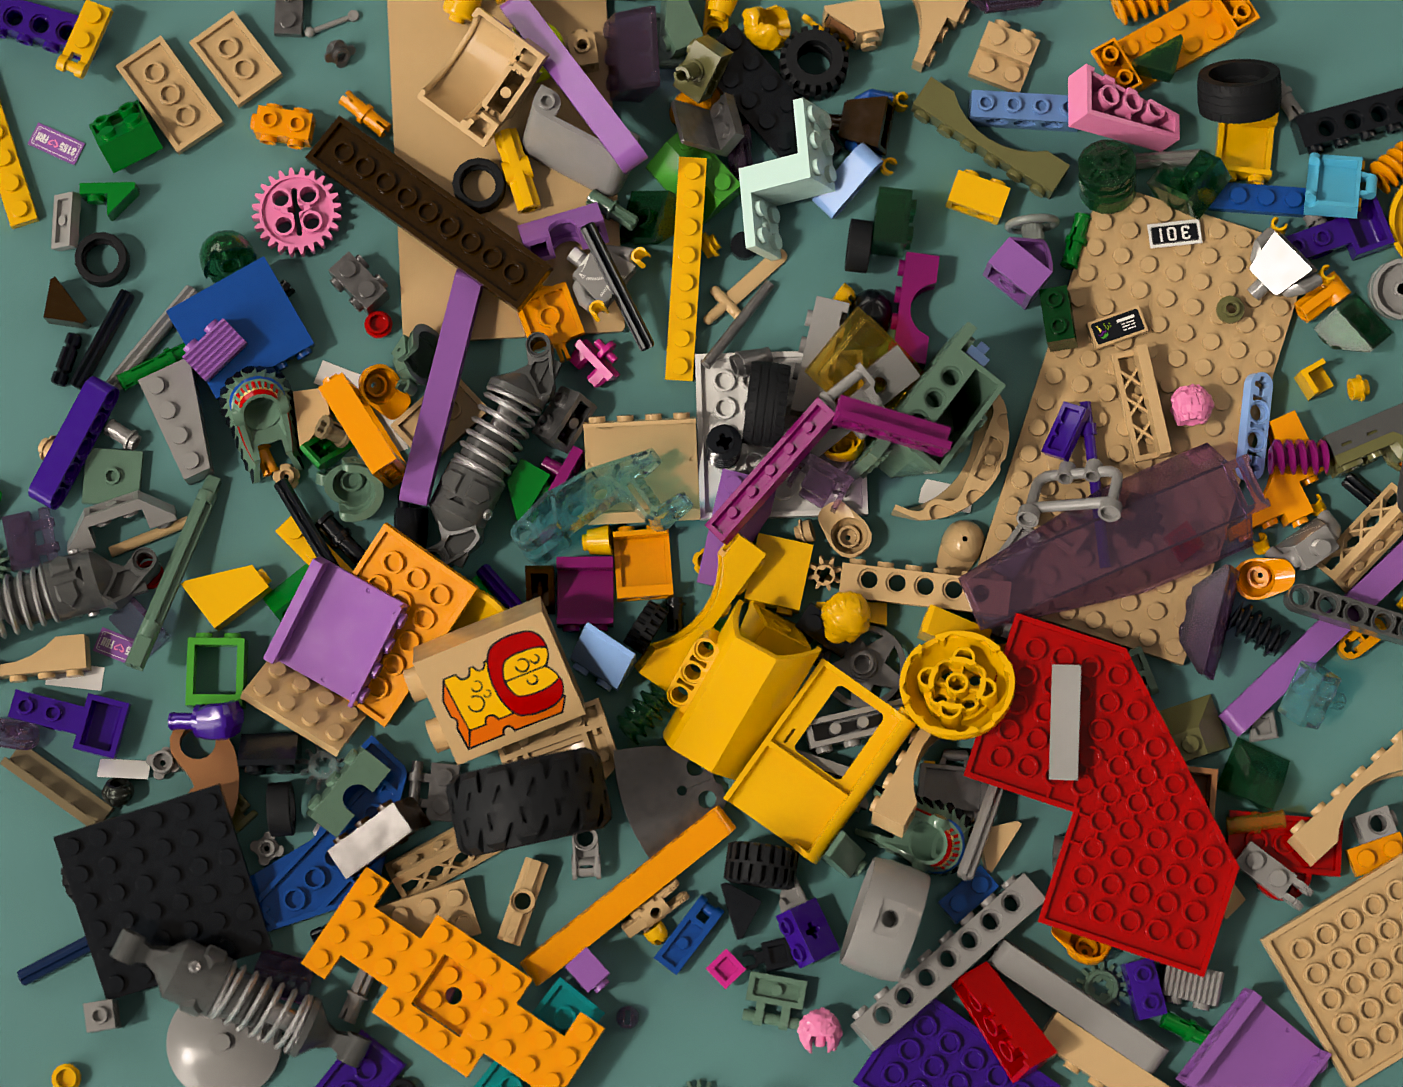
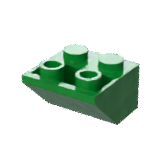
(125, 136)

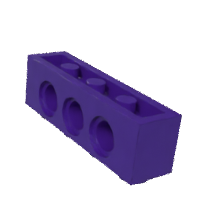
(33, 17)

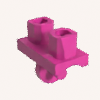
(603, 371)

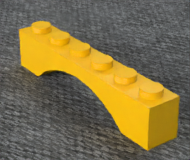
(735, 566)

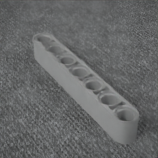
(1078, 1006)

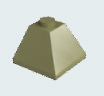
(1195, 728)

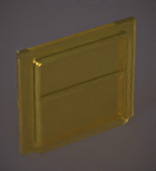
(854, 342)

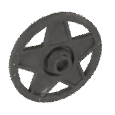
(869, 666)

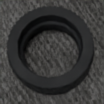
(1239, 91)
(766, 403)

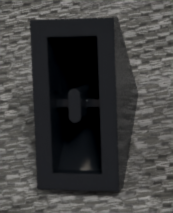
(740, 907)

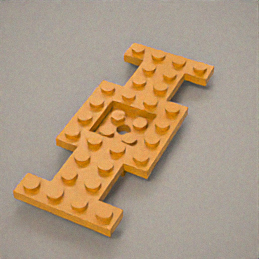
(423, 972)

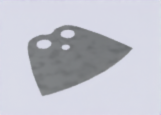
(649, 794)

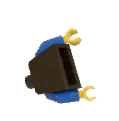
(869, 120)

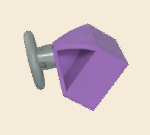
(1023, 263)

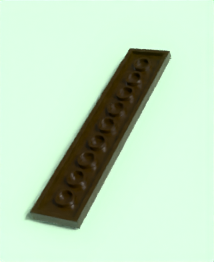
(429, 213)

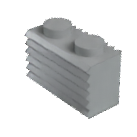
(1182, 985)

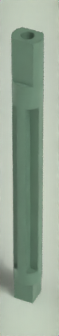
(173, 574)

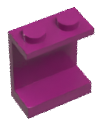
(585, 592)

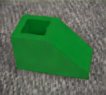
(527, 486)

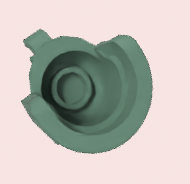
(414, 358)
(353, 488)

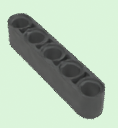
(1339, 617)

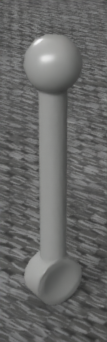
(352, 16)

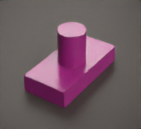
(564, 471)

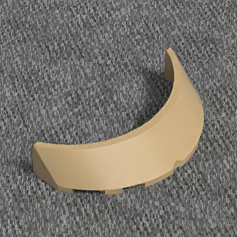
(977, 475)

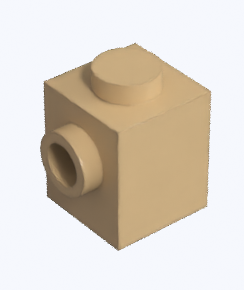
(584, 50)

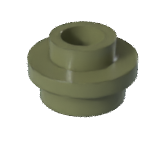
(1227, 317)

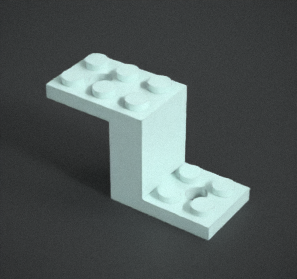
(787, 179)

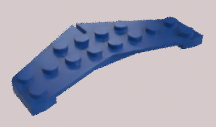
(307, 878)

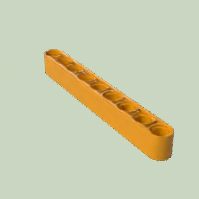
(627, 895)

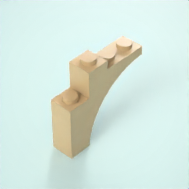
(932, 18)

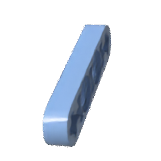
(1258, 427)

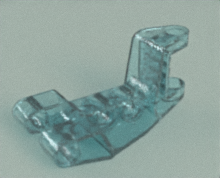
(552, 518)

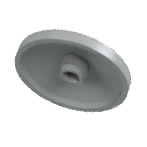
(217, 1055)

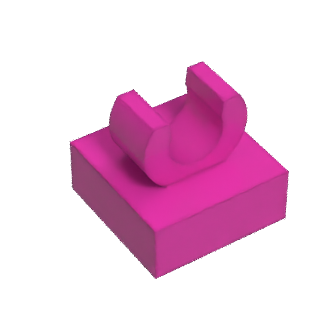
(725, 968)

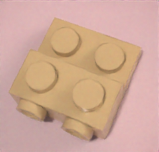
(1004, 56)

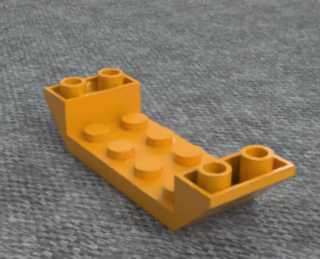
(1201, 23)

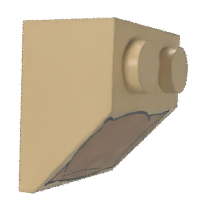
(856, 23)

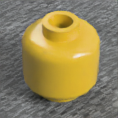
(461, 9)

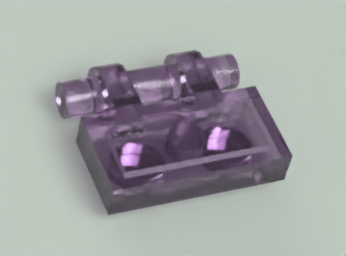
(22, 540)

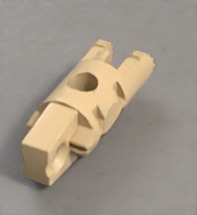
(644, 919)

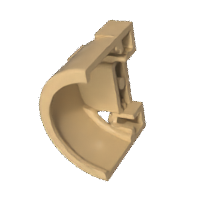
(485, 75)

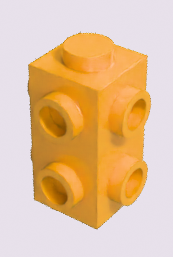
(283, 126)

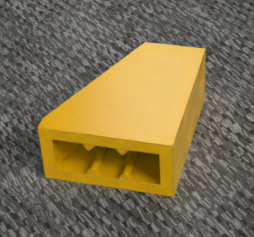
(228, 593)
(939, 621)

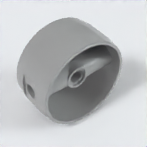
(885, 919)

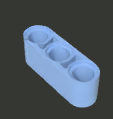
(851, 177)

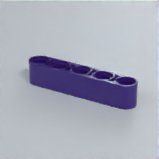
(73, 442)

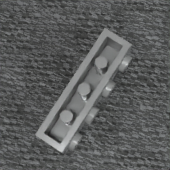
(845, 728)

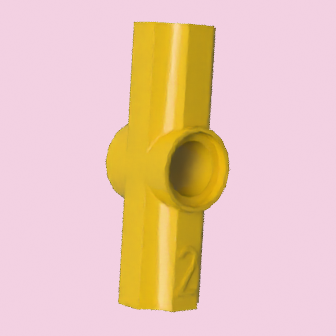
(517, 170)

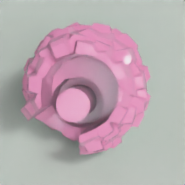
(1191, 405)
(820, 1027)

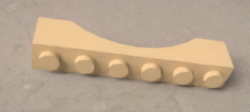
(61, 655)
(898, 802)
(1321, 832)

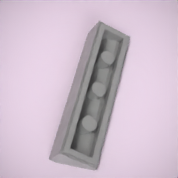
(1065, 722)

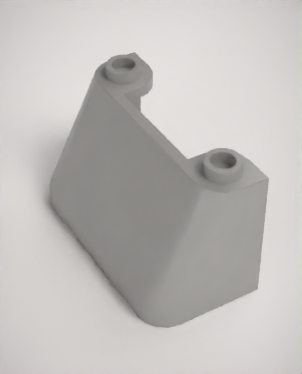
(569, 148)

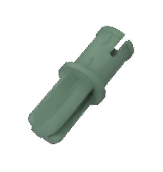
(613, 210)

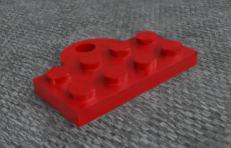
(1275, 844)

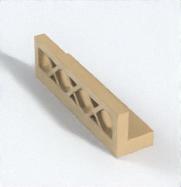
(1151, 403)
(1372, 542)
(420, 860)

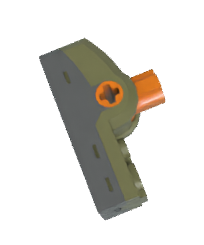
(1366, 442)

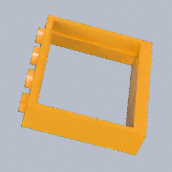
(364, 429)

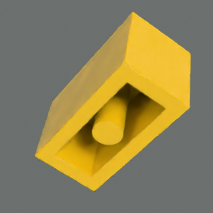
(978, 196)

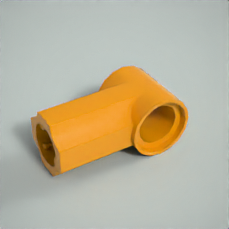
(1321, 298)

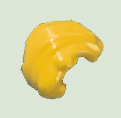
(767, 27)
(845, 617)

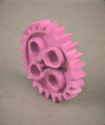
(320, 208)

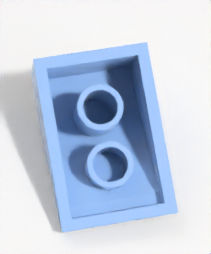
(602, 658)

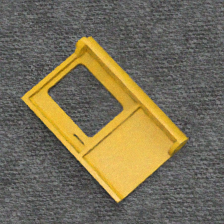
(795, 794)

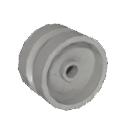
(1383, 290)

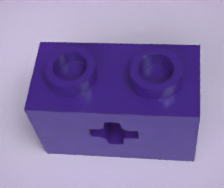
(807, 933)
(1143, 989)

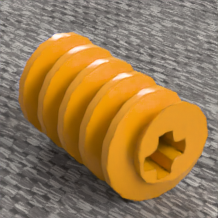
(1131, 8)
(1389, 168)

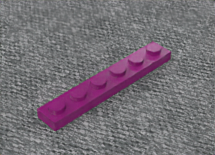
(771, 471)

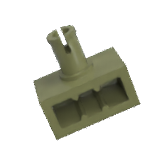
(702, 68)

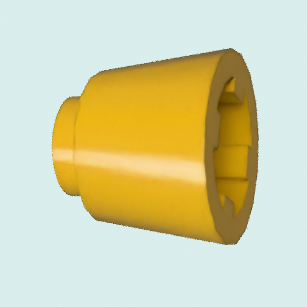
(721, 8)
(598, 540)

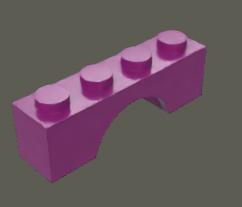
(918, 276)

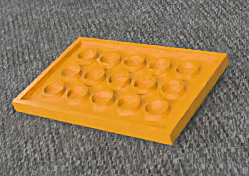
(435, 602)

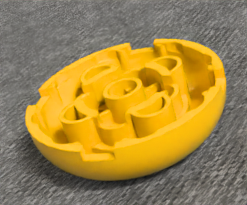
(965, 656)

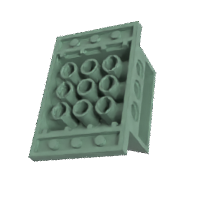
(949, 393)

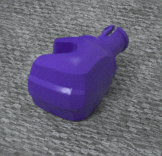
(210, 721)

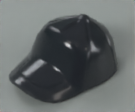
(875, 305)

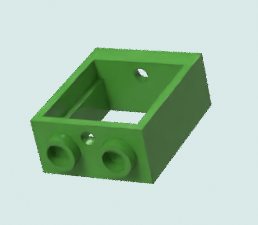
(207, 640)

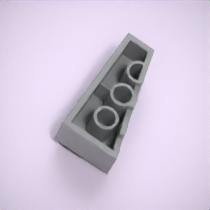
(823, 324)
(178, 410)

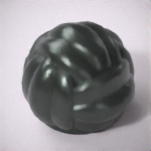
(117, 791)

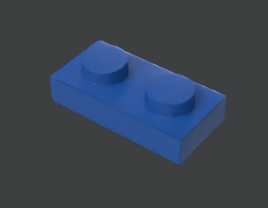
(968, 895)

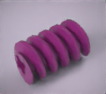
(1298, 455)

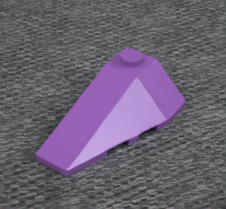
(728, 484)

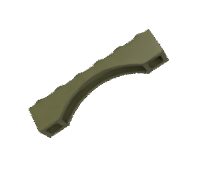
(1036, 169)

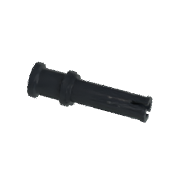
(340, 537)

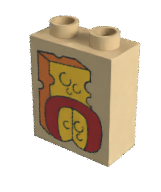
(494, 682)

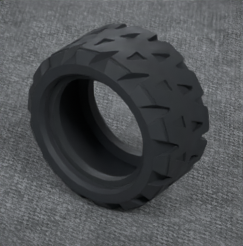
(528, 801)

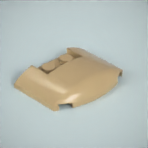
(584, 731)

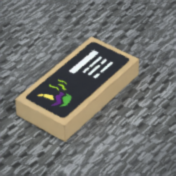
(1116, 327)

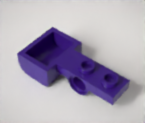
(1361, 235)
(96, 725)

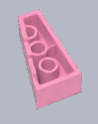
(1118, 113)

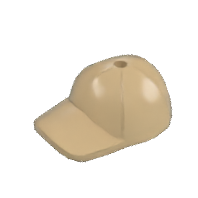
(842, 524)
(960, 554)

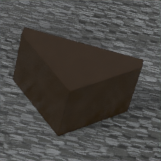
(61, 308)
(541, 582)

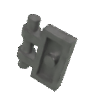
(437, 801)

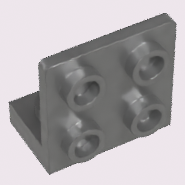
(712, 129)

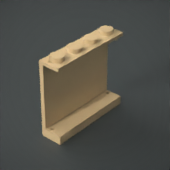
(672, 440)

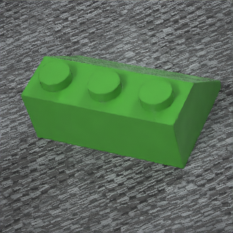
(720, 184)

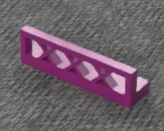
(892, 426)

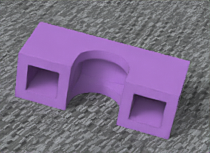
(548, 232)

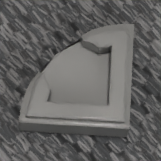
(1264, 728)
(791, 897)

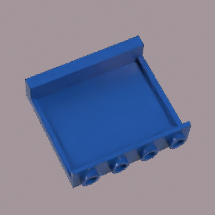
(256, 310)

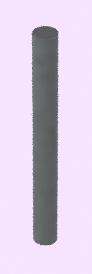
(737, 324)

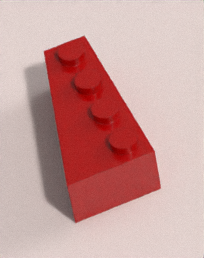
(1003, 1022)

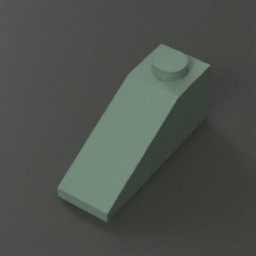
(677, 27)
(845, 856)

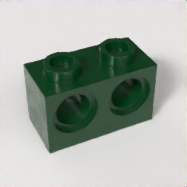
(1058, 318)

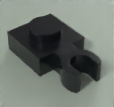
(774, 954)

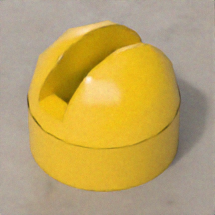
(844, 293)
(657, 934)

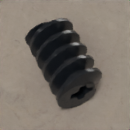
(730, 438)
(1257, 629)

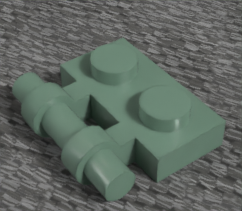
(775, 991)

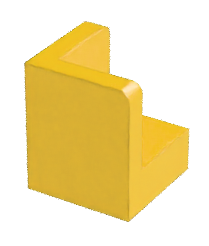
(1313, 380)

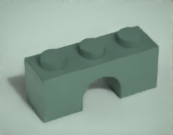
(328, 807)

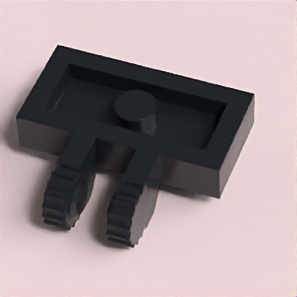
(813, 626)

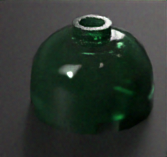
(225, 254)

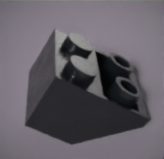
(270, 752)

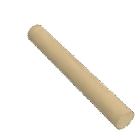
(146, 537)

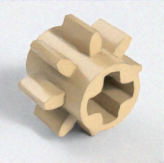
(822, 565)

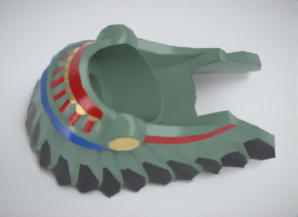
(258, 413)
(933, 839)

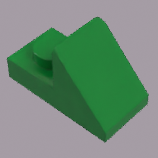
(117, 194)

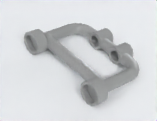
(1108, 507)

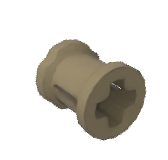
(331, 430)

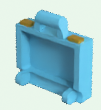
(1335, 186)

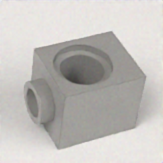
(1362, 826)
(102, 1015)

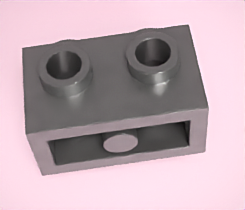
(365, 290)
(564, 419)

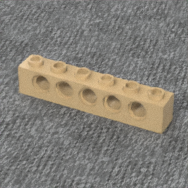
(856, 568)

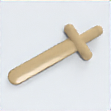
(729, 300)

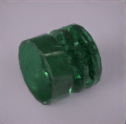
(1107, 176)

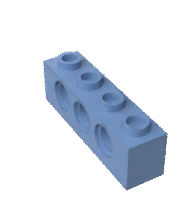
(1019, 110)

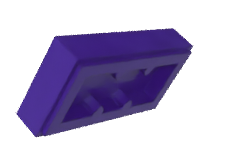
(1065, 431)

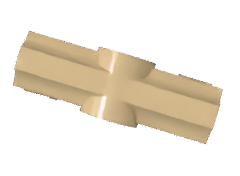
(529, 883)

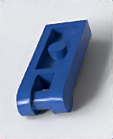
(688, 935)

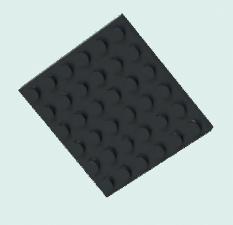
(166, 875)

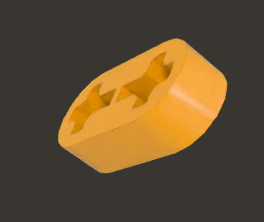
(1362, 647)

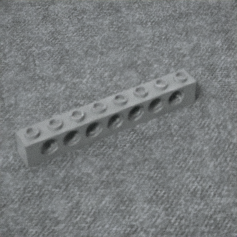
(1027, 900)

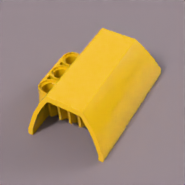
(732, 698)

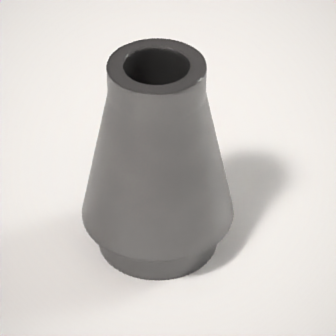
(741, 361)

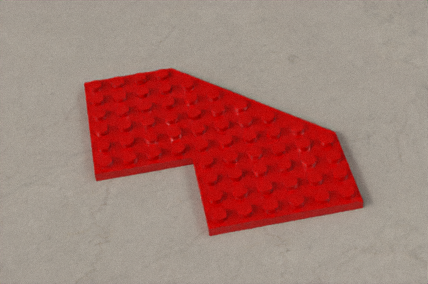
(1141, 846)

